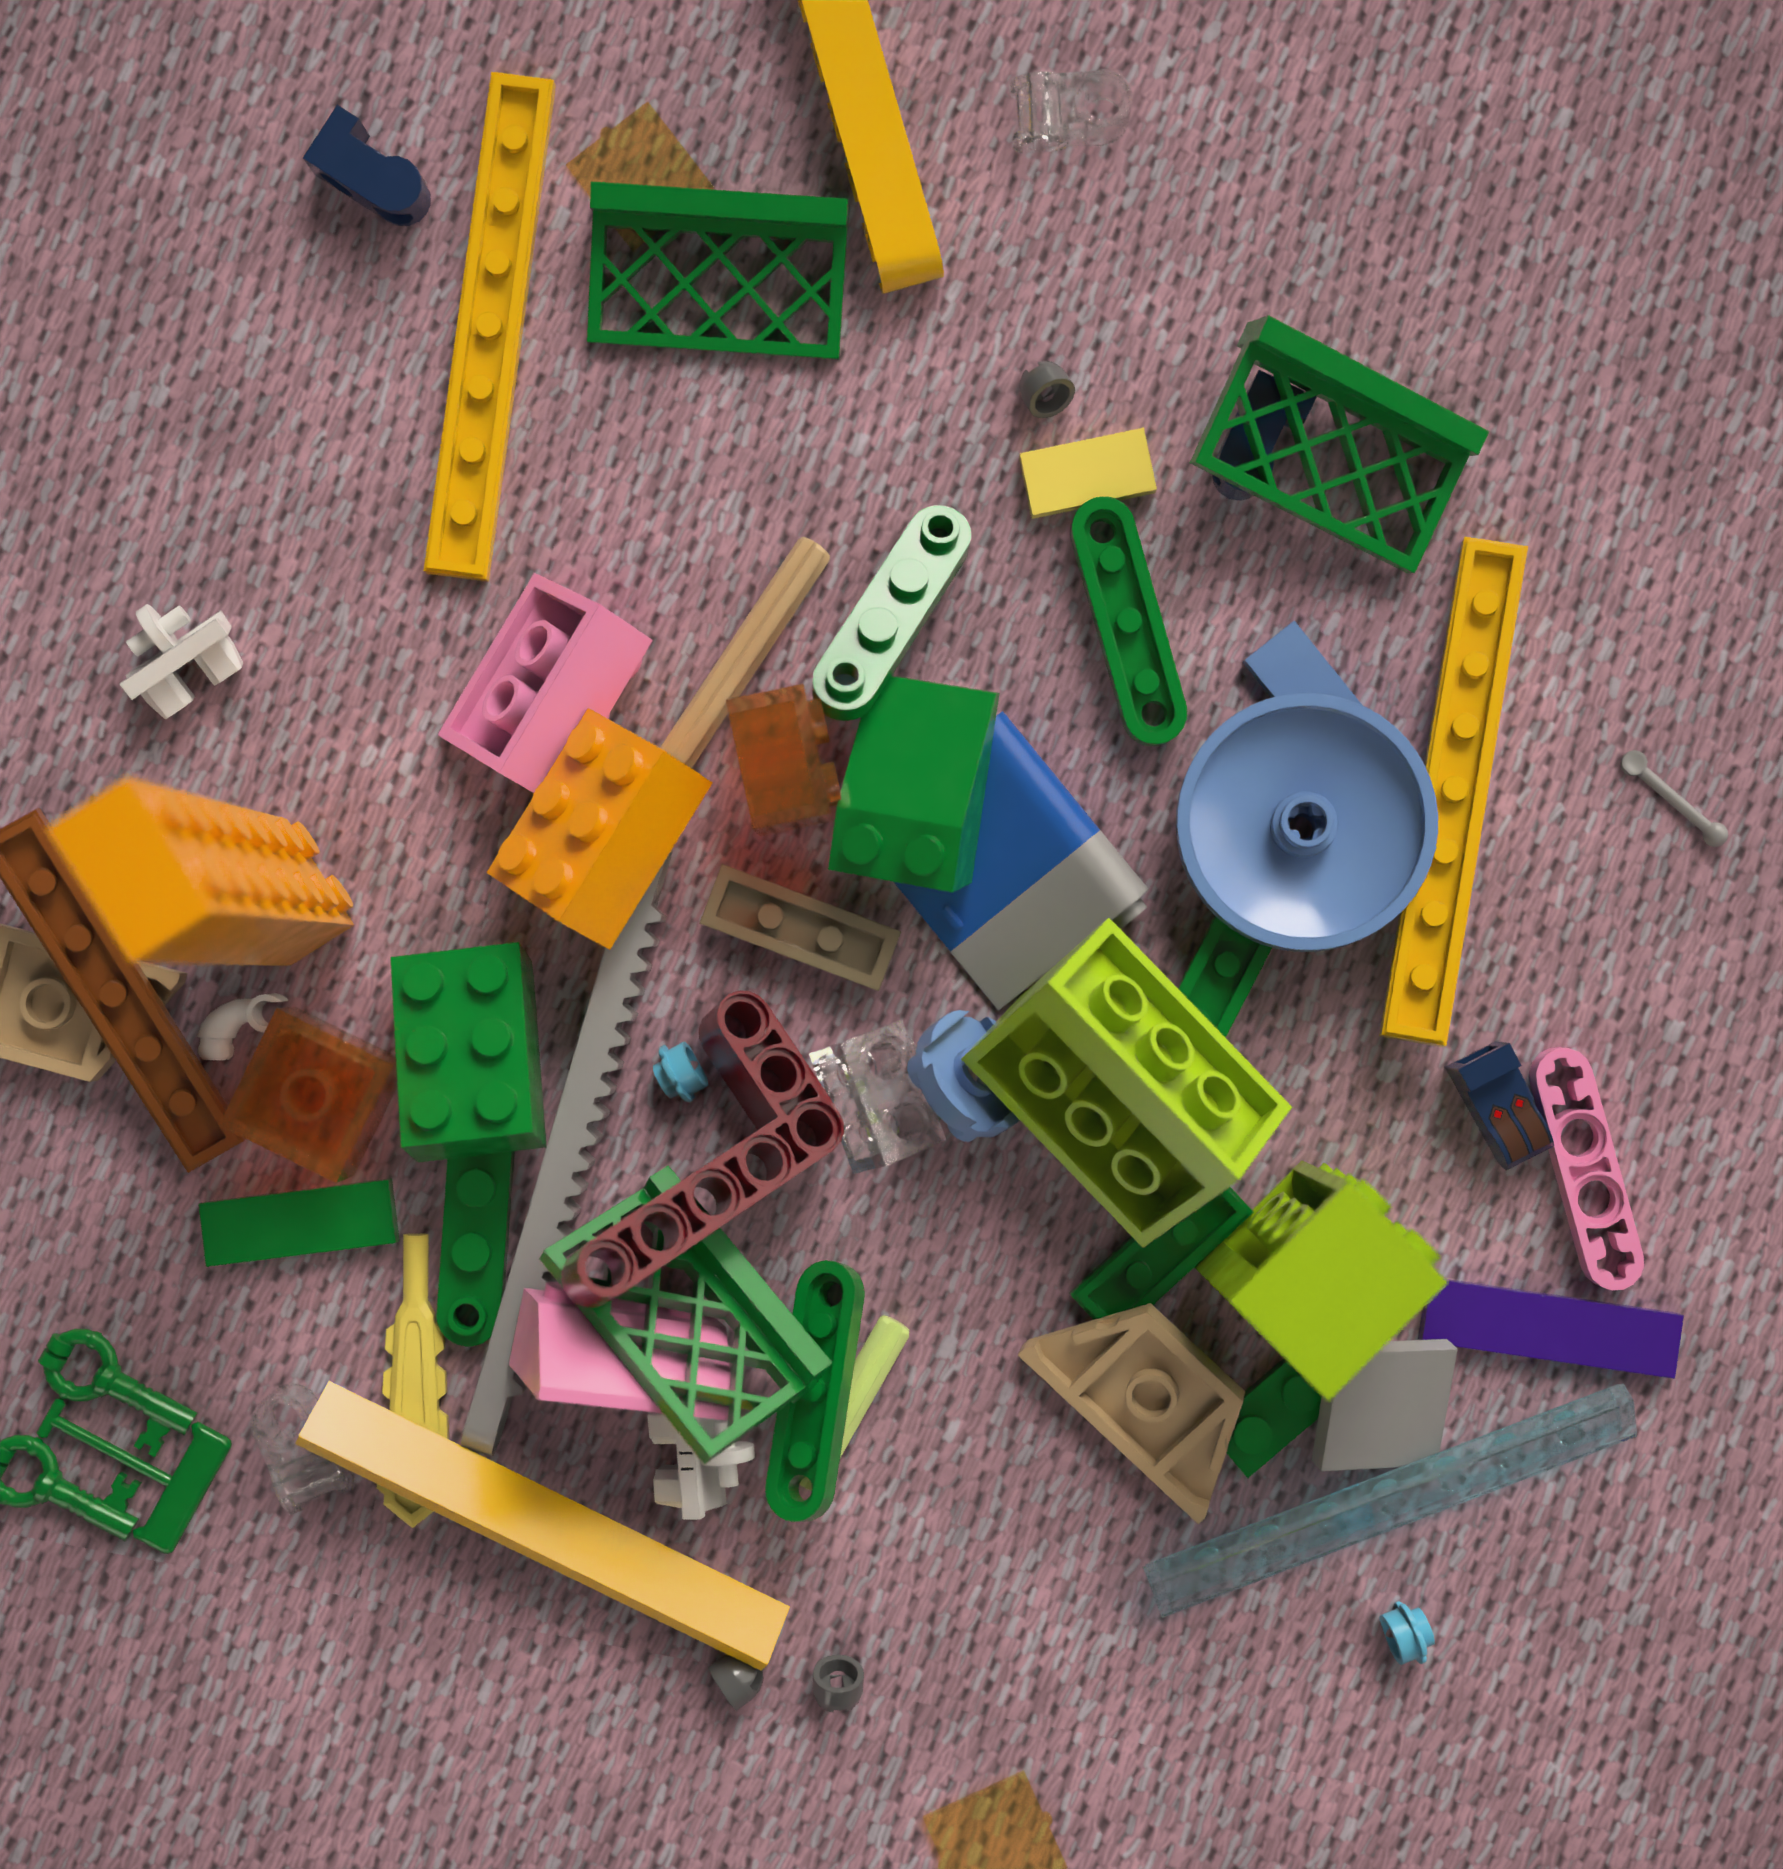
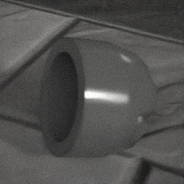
(1040, 378)
(736, 1680)
(852, 1683)

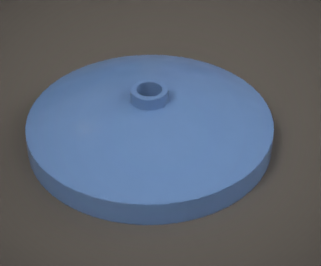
(1355, 786)

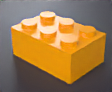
(599, 828)

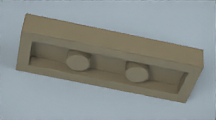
(800, 927)

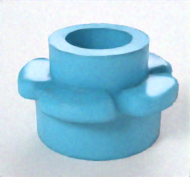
(677, 1074)
(1410, 1632)

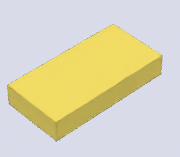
(1075, 472)

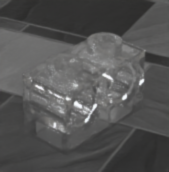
(871, 1099)

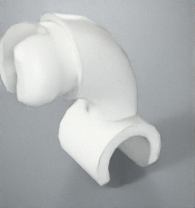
(224, 1023)

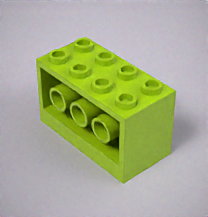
(1128, 1084)
(1324, 1273)

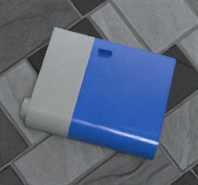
(1037, 877)

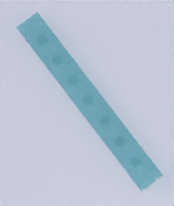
(1392, 1500)

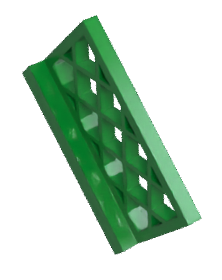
(723, 214)
(1349, 389)
(732, 1294)

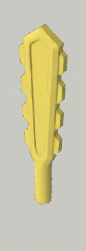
(415, 1378)

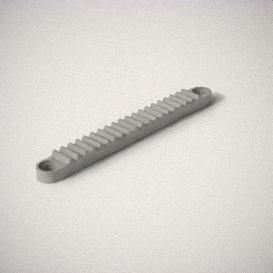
(565, 1157)

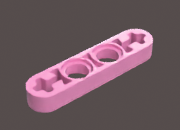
(1595, 1164)

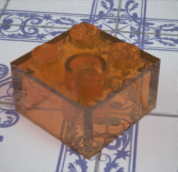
(781, 759)
(313, 1094)

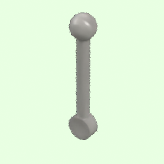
(1635, 763)

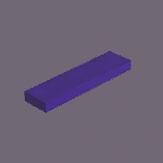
(1554, 1328)

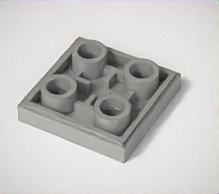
(1389, 1409)

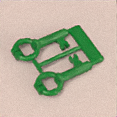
(183, 1488)

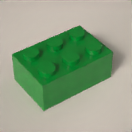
(467, 1052)

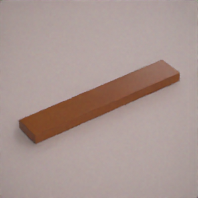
(114, 994)

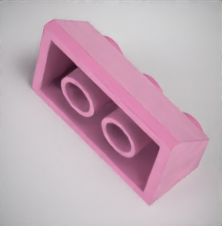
(540, 678)
(570, 1362)

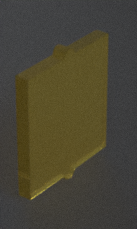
(639, 153)
(995, 1829)

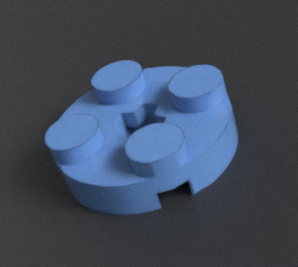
(946, 1083)

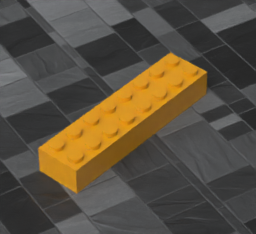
(200, 878)

